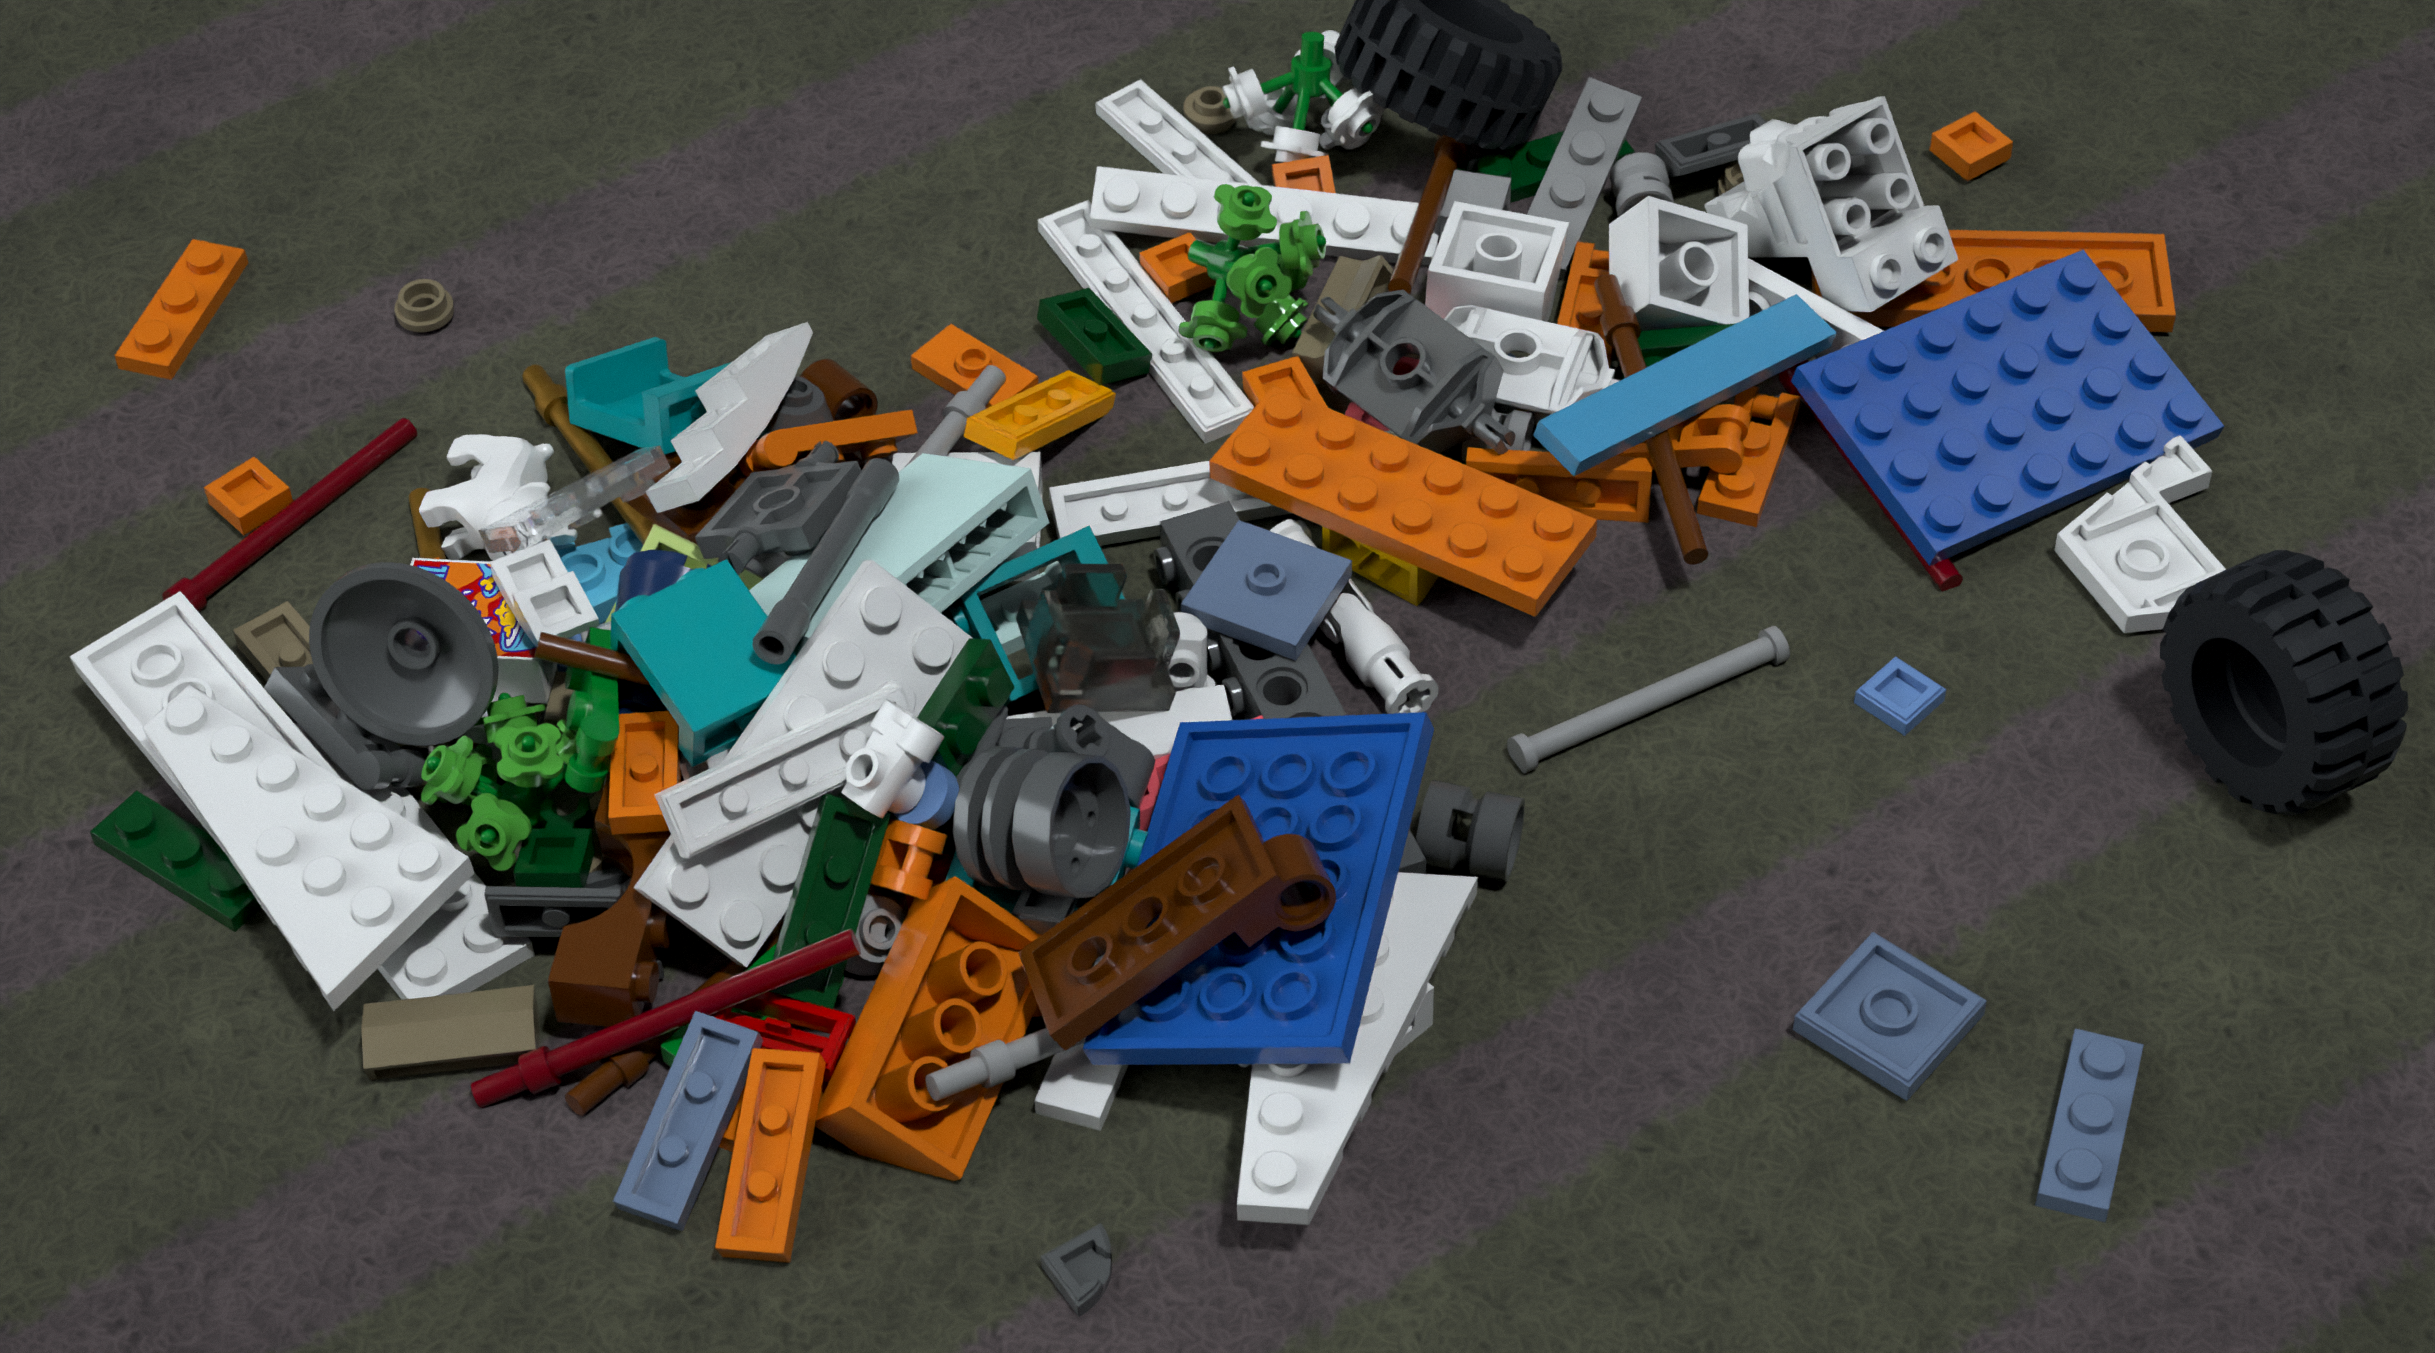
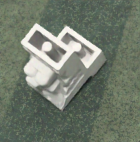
(1841, 199)

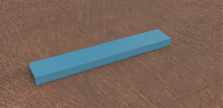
(1684, 385)

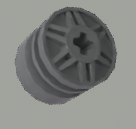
(1042, 821)

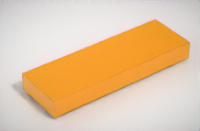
(1039, 415)

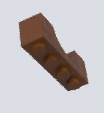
(609, 962)

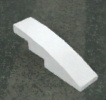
(738, 410)

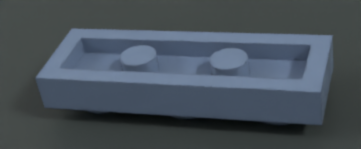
(688, 1121)
(2089, 1125)

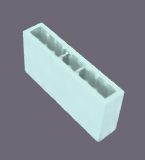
(935, 533)

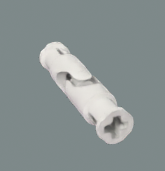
(1370, 643)

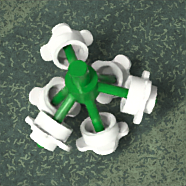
(1282, 103)

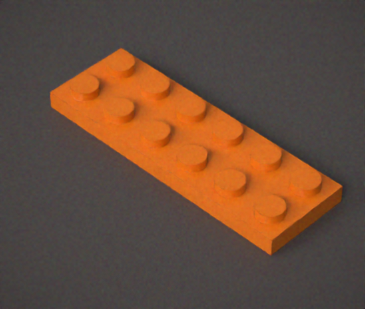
(2130, 261)
(1404, 500)

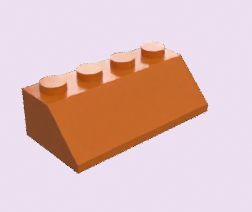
(939, 996)

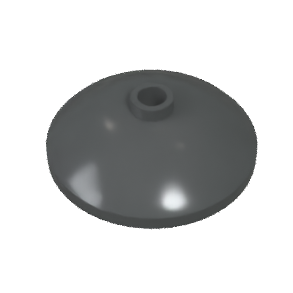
(388, 674)

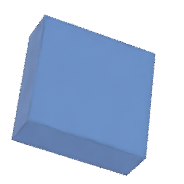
(1900, 696)

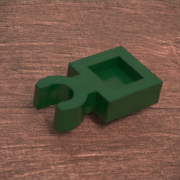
(560, 851)

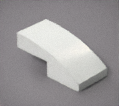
(543, 592)

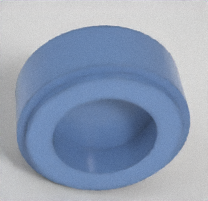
(937, 799)

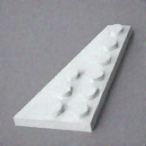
(315, 851)
(1307, 1111)

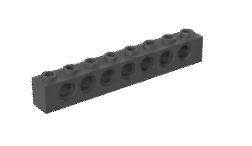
(1254, 678)

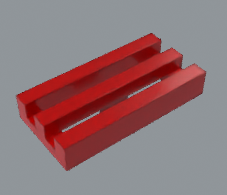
(778, 1032)

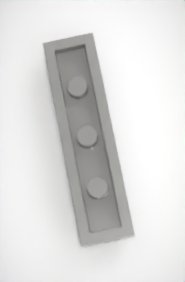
(1585, 160)

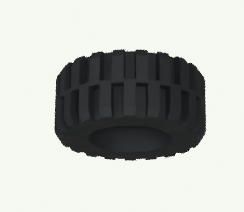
(1452, 66)
(2283, 682)

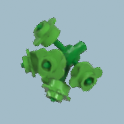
(1255, 274)
(529, 764)

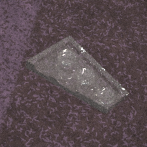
(576, 502)

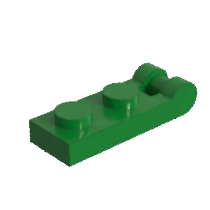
(594, 717)

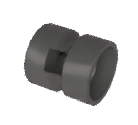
(1491, 837)

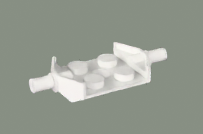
(1562, 360)

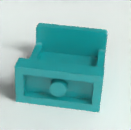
(635, 395)
(700, 655)

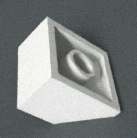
(1496, 262)
(1680, 265)

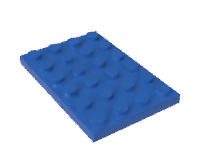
(2004, 405)
(1292, 993)

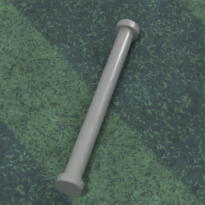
(1529, 750)

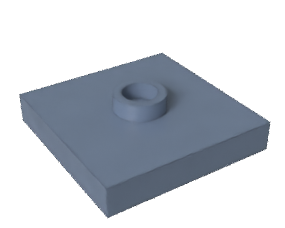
(1267, 589)
(1889, 1016)

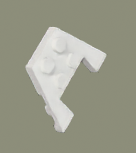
(2136, 548)

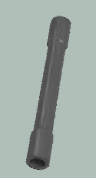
(793, 613)

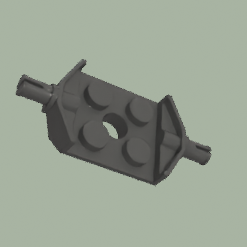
(1437, 402)

